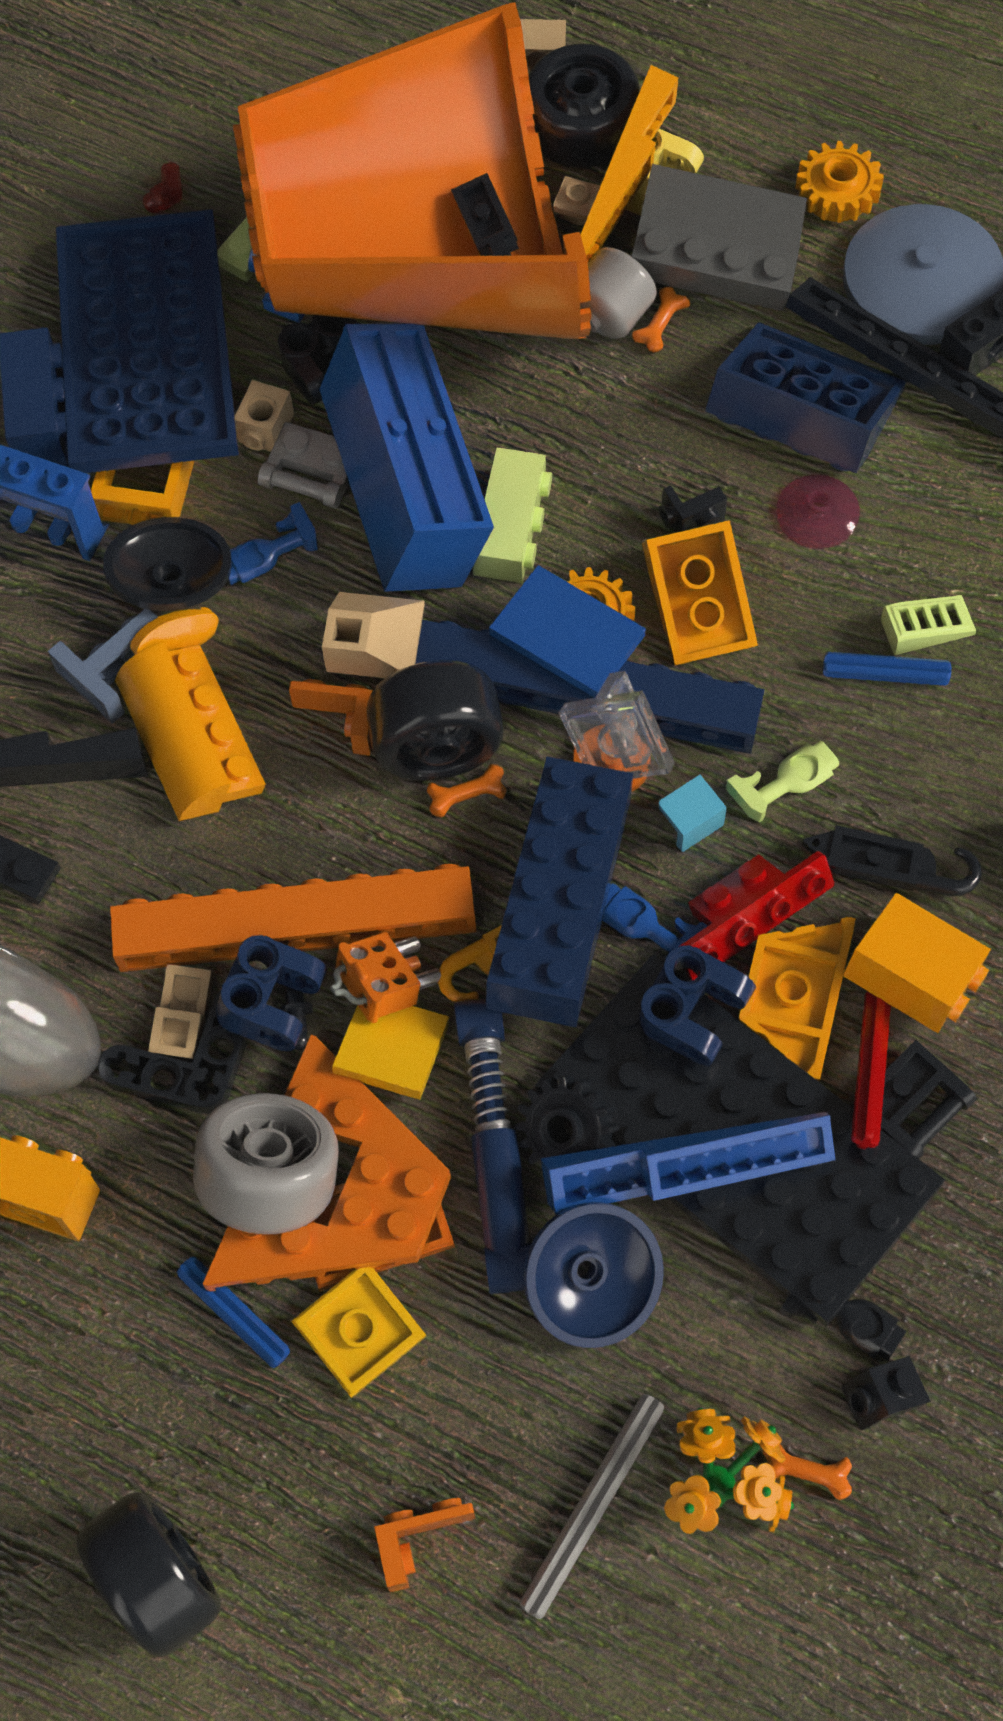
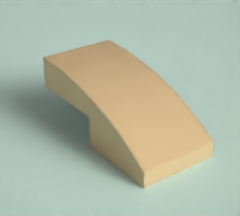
(181, 1012)

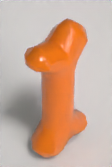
(669, 305)
(446, 797)
(830, 1476)

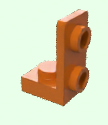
(349, 700)
(398, 1558)

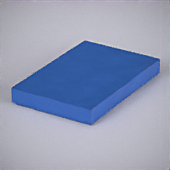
(567, 631)

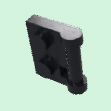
(908, 1084)

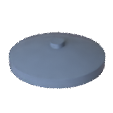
(921, 268)

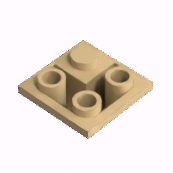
(371, 634)

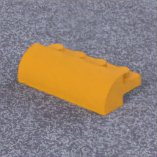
(188, 730)

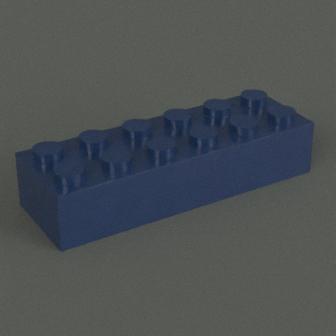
(559, 892)

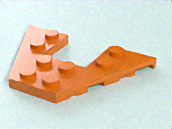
(382, 1207)

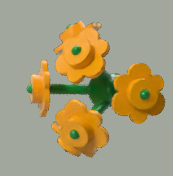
(709, 1438)

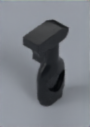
(860, 1324)

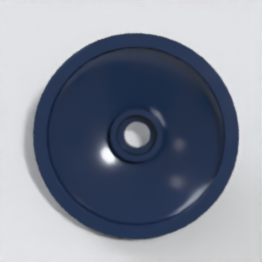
(615, 1291)

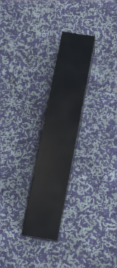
(36, 760)

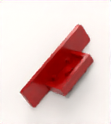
(753, 903)

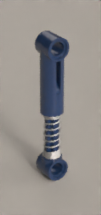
(494, 1149)

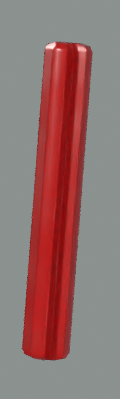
(871, 1072)

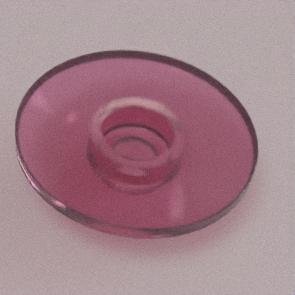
(816, 525)

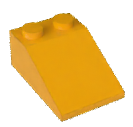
(700, 592)

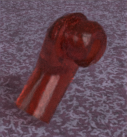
(166, 192)

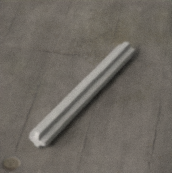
(591, 1506)

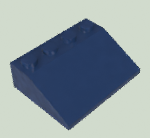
(804, 397)

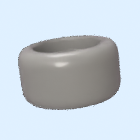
(265, 1163)

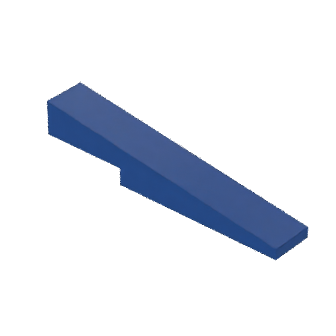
(687, 1162)

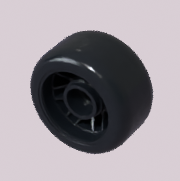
(582, 103)
(434, 720)
(148, 1574)

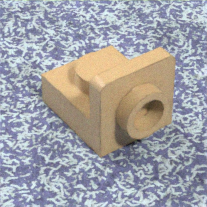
(575, 200)

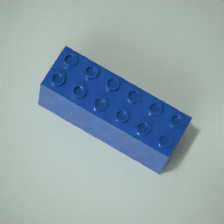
(405, 457)

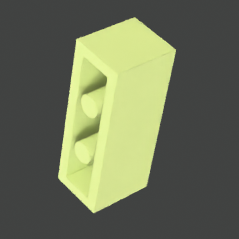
(513, 503)

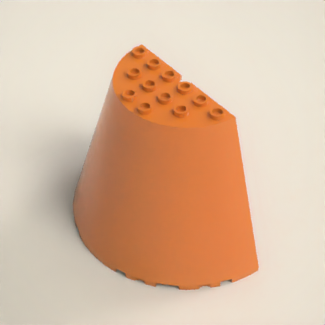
(358, 179)

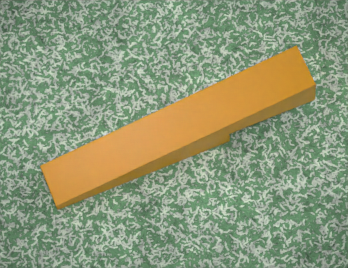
(631, 158)

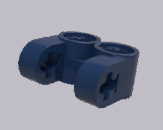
(284, 966)
(714, 979)

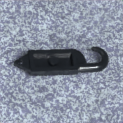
(890, 861)

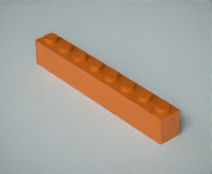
(300, 916)

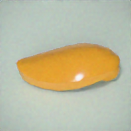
(177, 630)

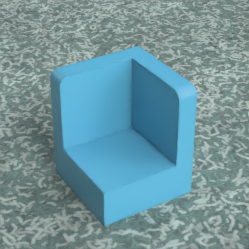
(693, 812)

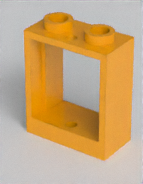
(135, 506)

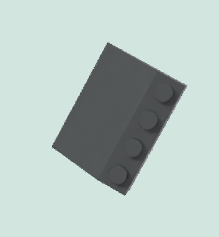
(719, 237)

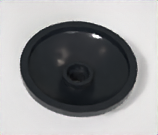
(167, 563)

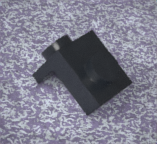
(695, 513)
(885, 1392)

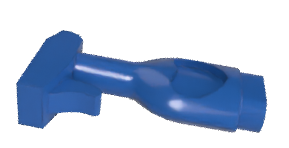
(260, 555)
(638, 919)

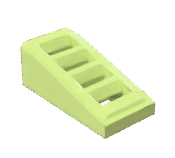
(906, 641)

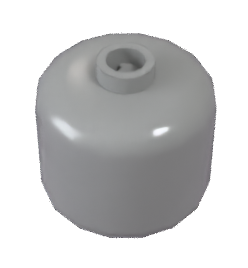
(618, 291)

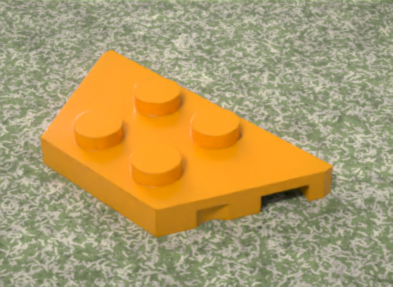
(798, 990)

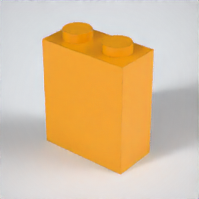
(918, 963)

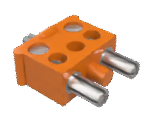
(380, 976)

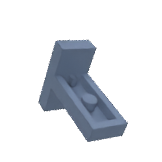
(96, 673)

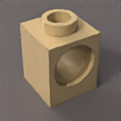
(541, 38)
(259, 403)

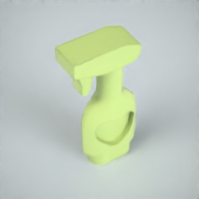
(796, 774)

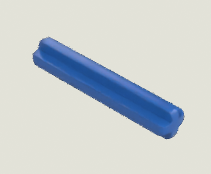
(887, 668)
(235, 1314)

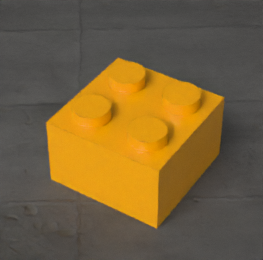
(45, 1188)

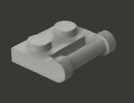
(309, 454)

